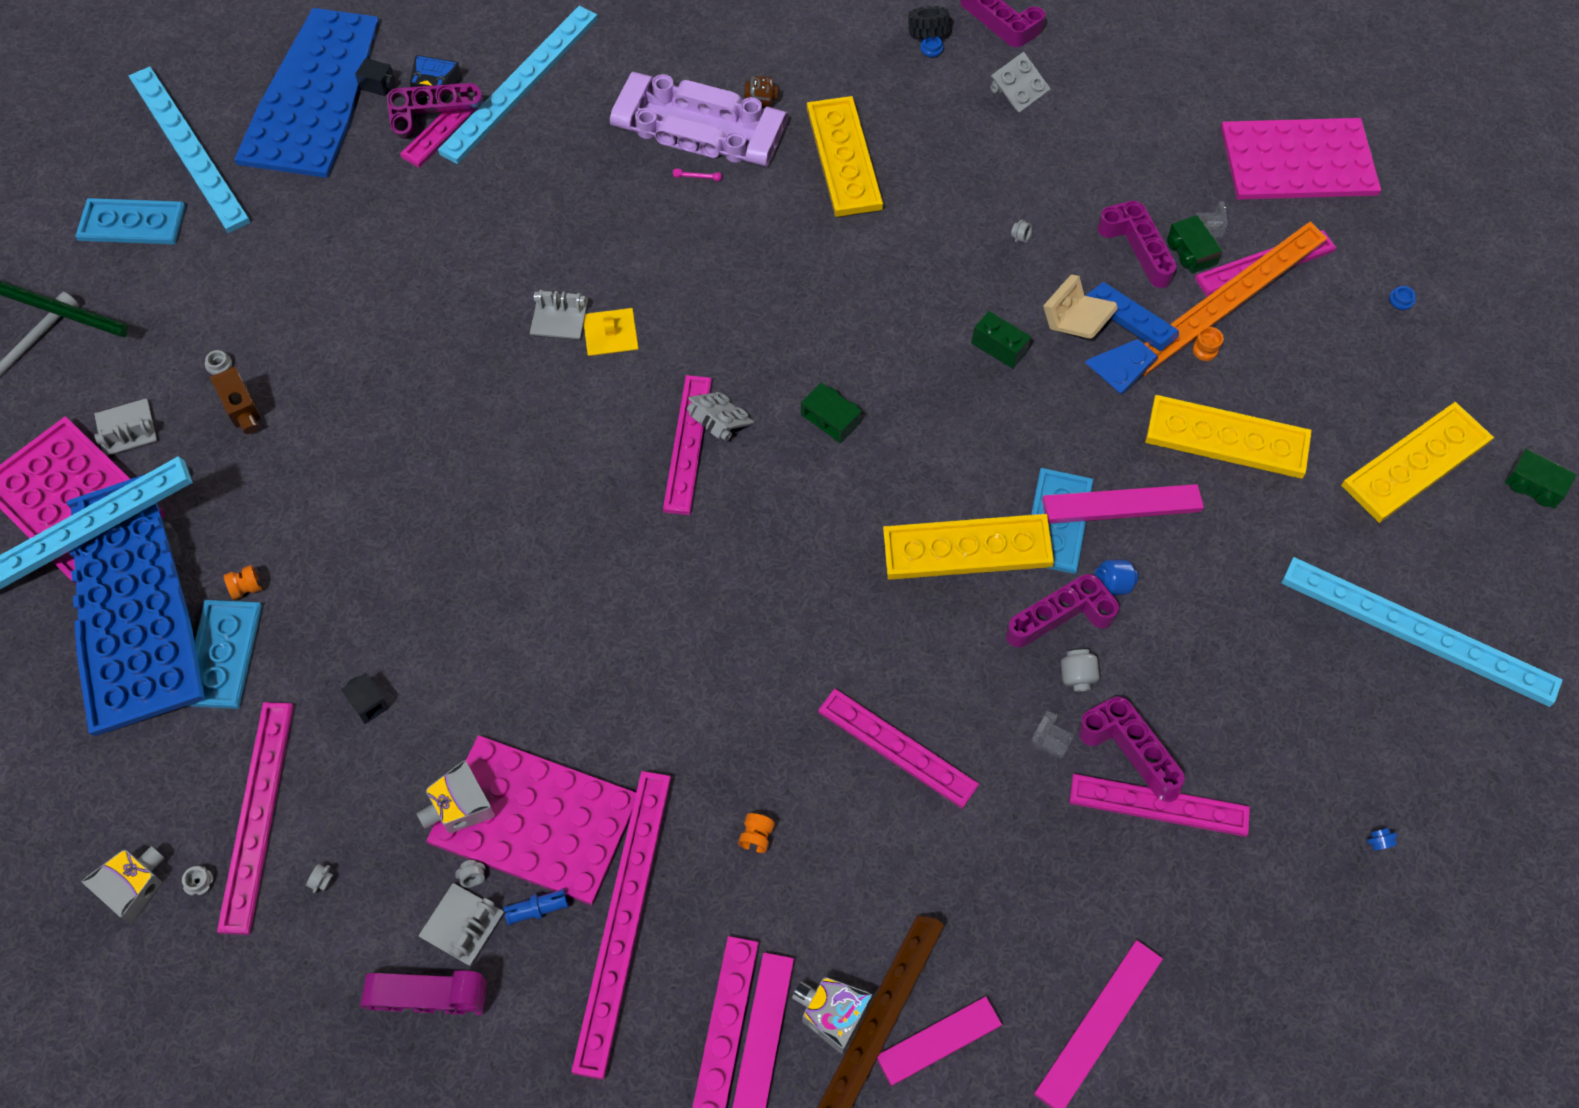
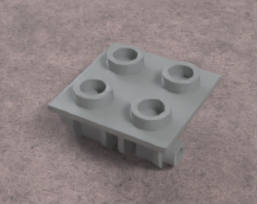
(1019, 82)
(558, 314)
(717, 414)
(125, 427)
(461, 924)

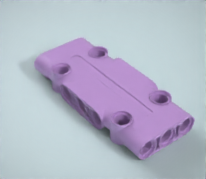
(699, 118)

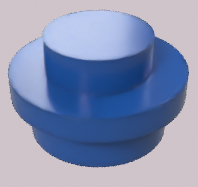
(931, 46)
(1402, 298)
(1382, 839)

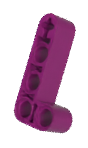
(1005, 22)
(435, 105)
(1135, 222)
(1057, 614)
(1162, 777)
(425, 993)

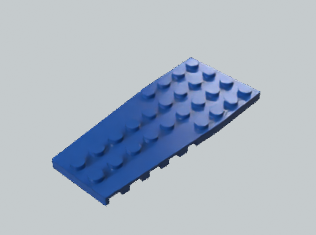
(310, 96)
(131, 622)

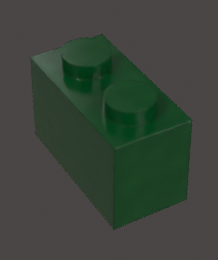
(1194, 244)
(1000, 339)
(831, 412)
(1540, 479)

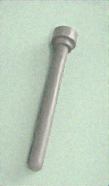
(34, 334)

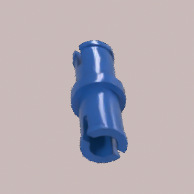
(536, 906)

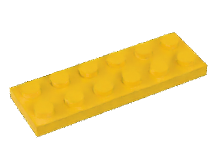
(844, 156)
(1229, 436)
(1417, 462)
(968, 546)

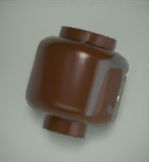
(761, 89)

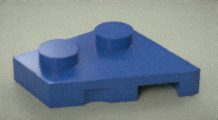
(1123, 365)

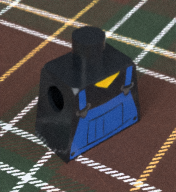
(432, 72)

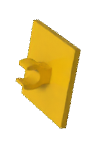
(610, 332)

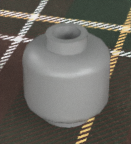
(1080, 670)

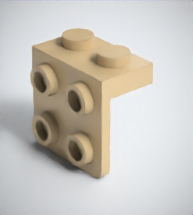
(1074, 312)

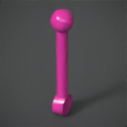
(678, 173)

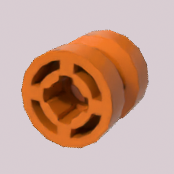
(1208, 343)
(242, 582)
(756, 832)

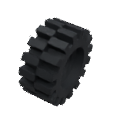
(928, 22)

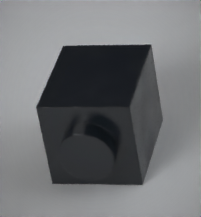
(375, 77)
(365, 698)

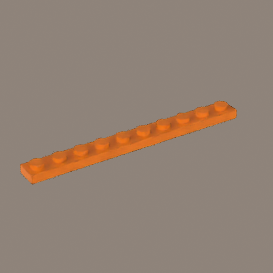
(1240, 289)

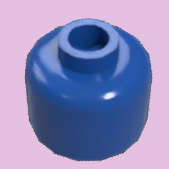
(1117, 576)

